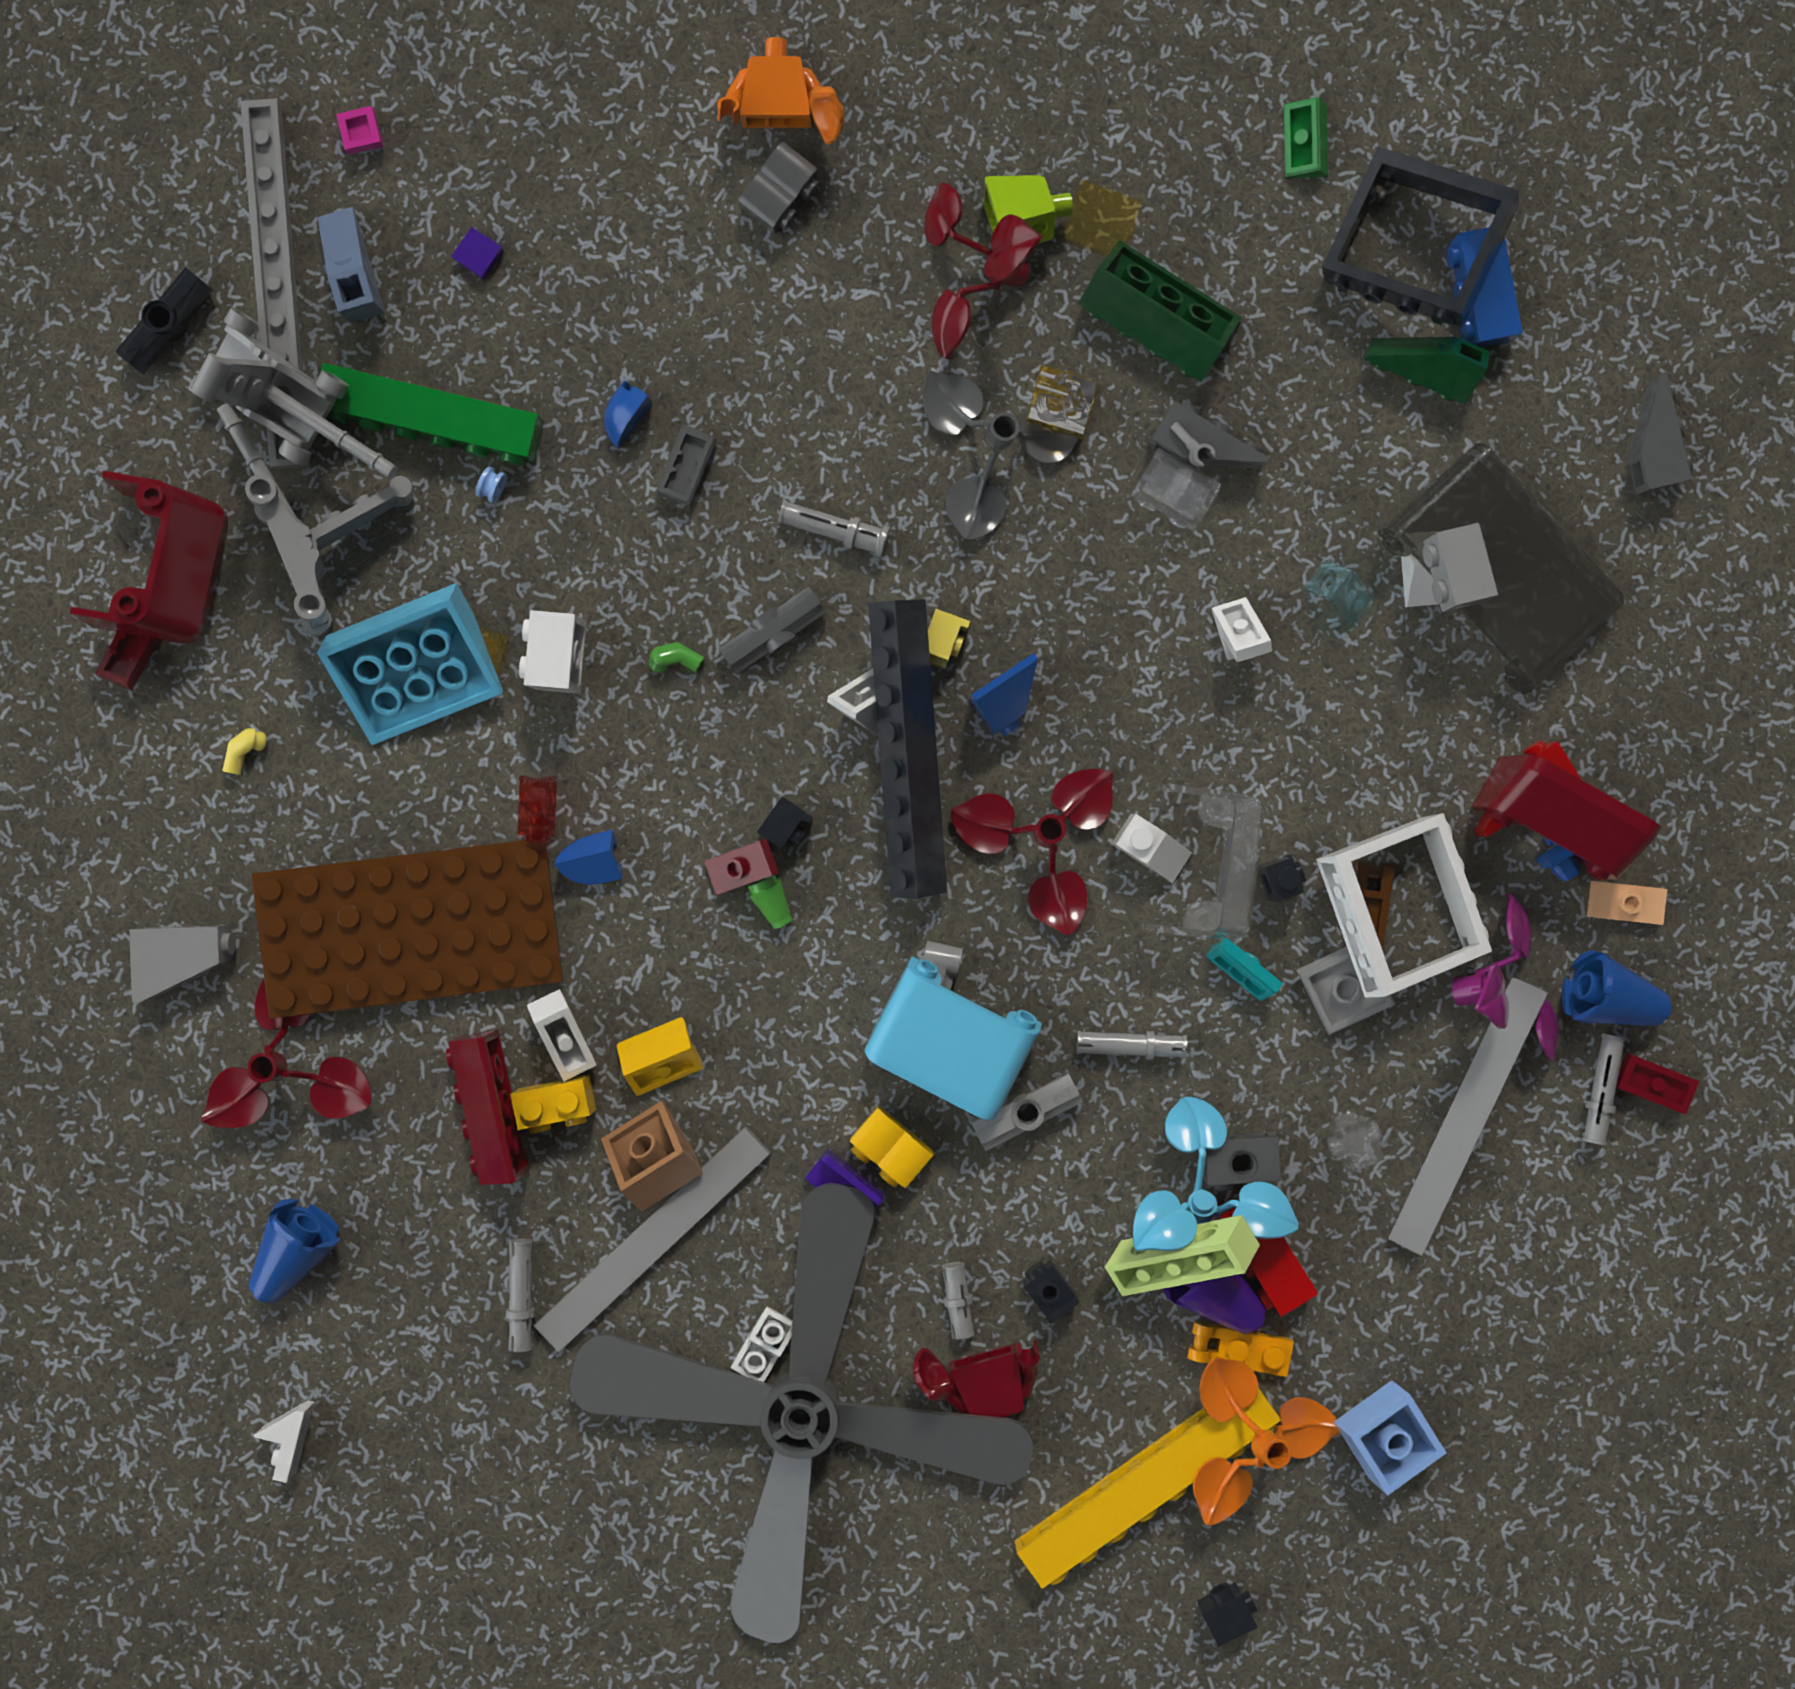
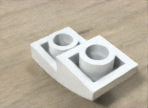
(763, 1345)

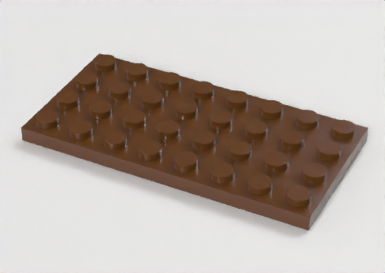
(407, 927)

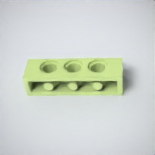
(1217, 1251)

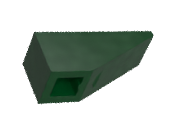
(1438, 363)

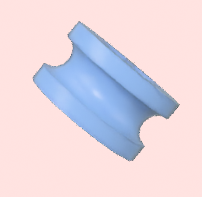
(491, 484)

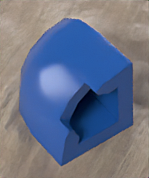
(624, 412)
(590, 859)

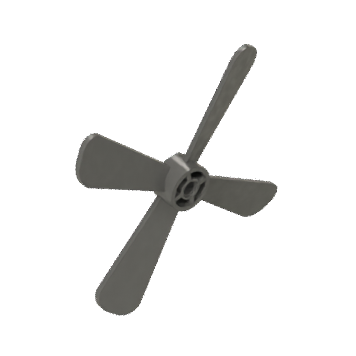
(648, 1382)

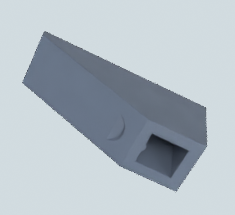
(349, 266)

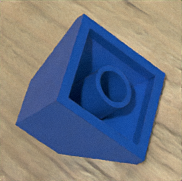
(1006, 697)

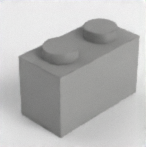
(1459, 567)

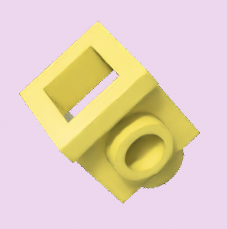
(944, 637)

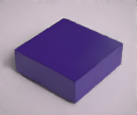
(477, 253)

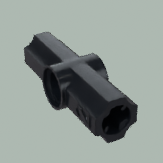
(147, 338)

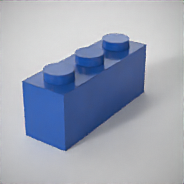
(1495, 311)

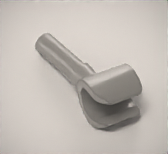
(1192, 445)

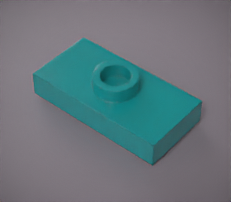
(1244, 969)

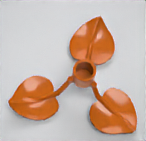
(1303, 1431)

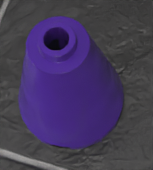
(1222, 1300)

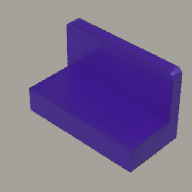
(834, 1170)

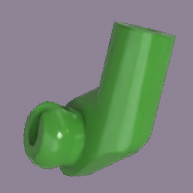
(674, 653)

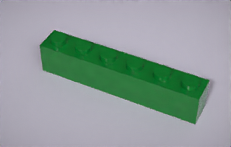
(437, 416)

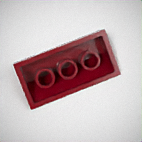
(489, 1115)

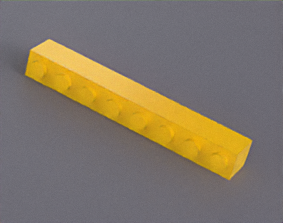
(1135, 1491)

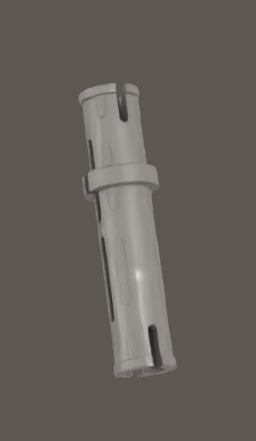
(1132, 1044)
(1595, 1132)
(520, 1303)

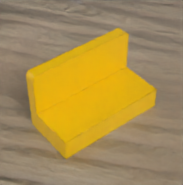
(658, 1056)

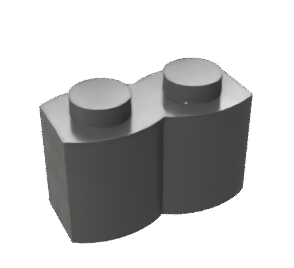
(779, 188)

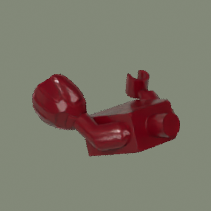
(982, 1383)

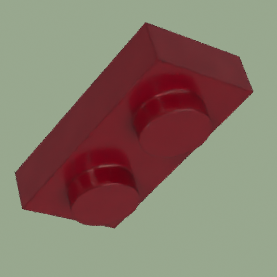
(1656, 1083)

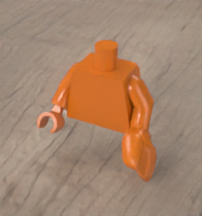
(780, 93)

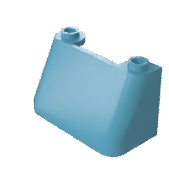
(950, 1042)

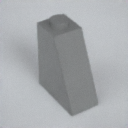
(175, 955)

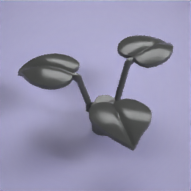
(950, 405)

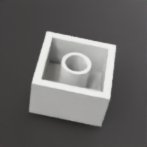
(553, 651)

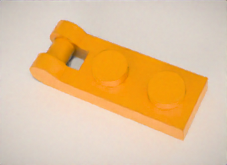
(1257, 1350)

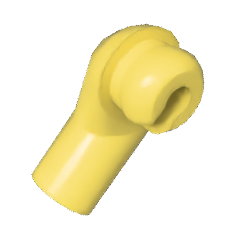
(241, 745)

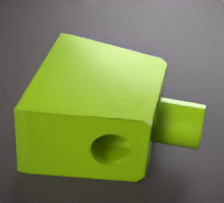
(1027, 198)

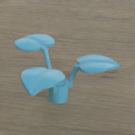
(1169, 1226)

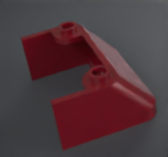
(181, 566)
(1567, 812)

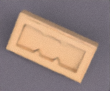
(1627, 902)

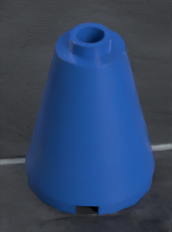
(1612, 994)
(290, 1248)

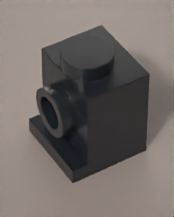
(783, 825)
(1282, 878)
(1059, 1302)

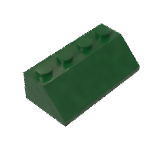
(1159, 311)

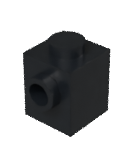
(1228, 1612)

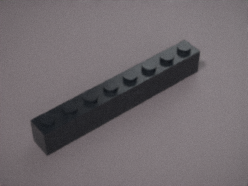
(908, 748)

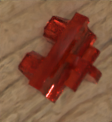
(536, 808)

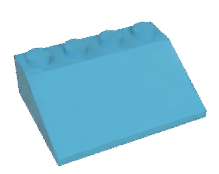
(411, 664)

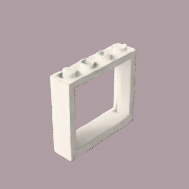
(1356, 920)

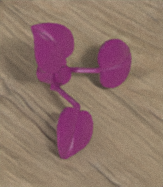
(1489, 989)

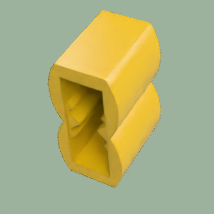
(890, 1147)

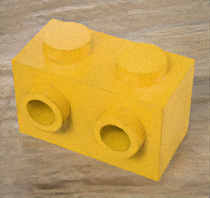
(553, 1102)

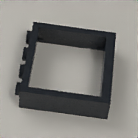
(1440, 182)

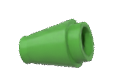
(771, 900)

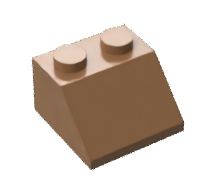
(651, 1157)

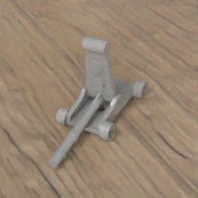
(251, 380)
(294, 540)

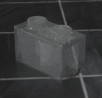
(1176, 490)

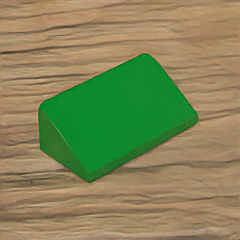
(1306, 138)

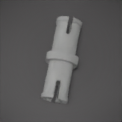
(958, 1300)

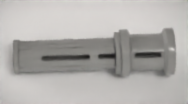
(851, 532)

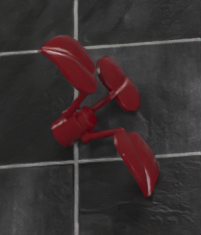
(1006, 265)
(1082, 798)
(236, 1093)

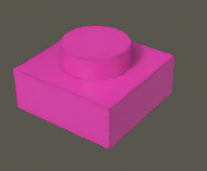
(360, 130)

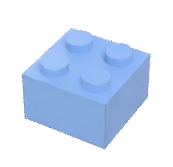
(1390, 1437)

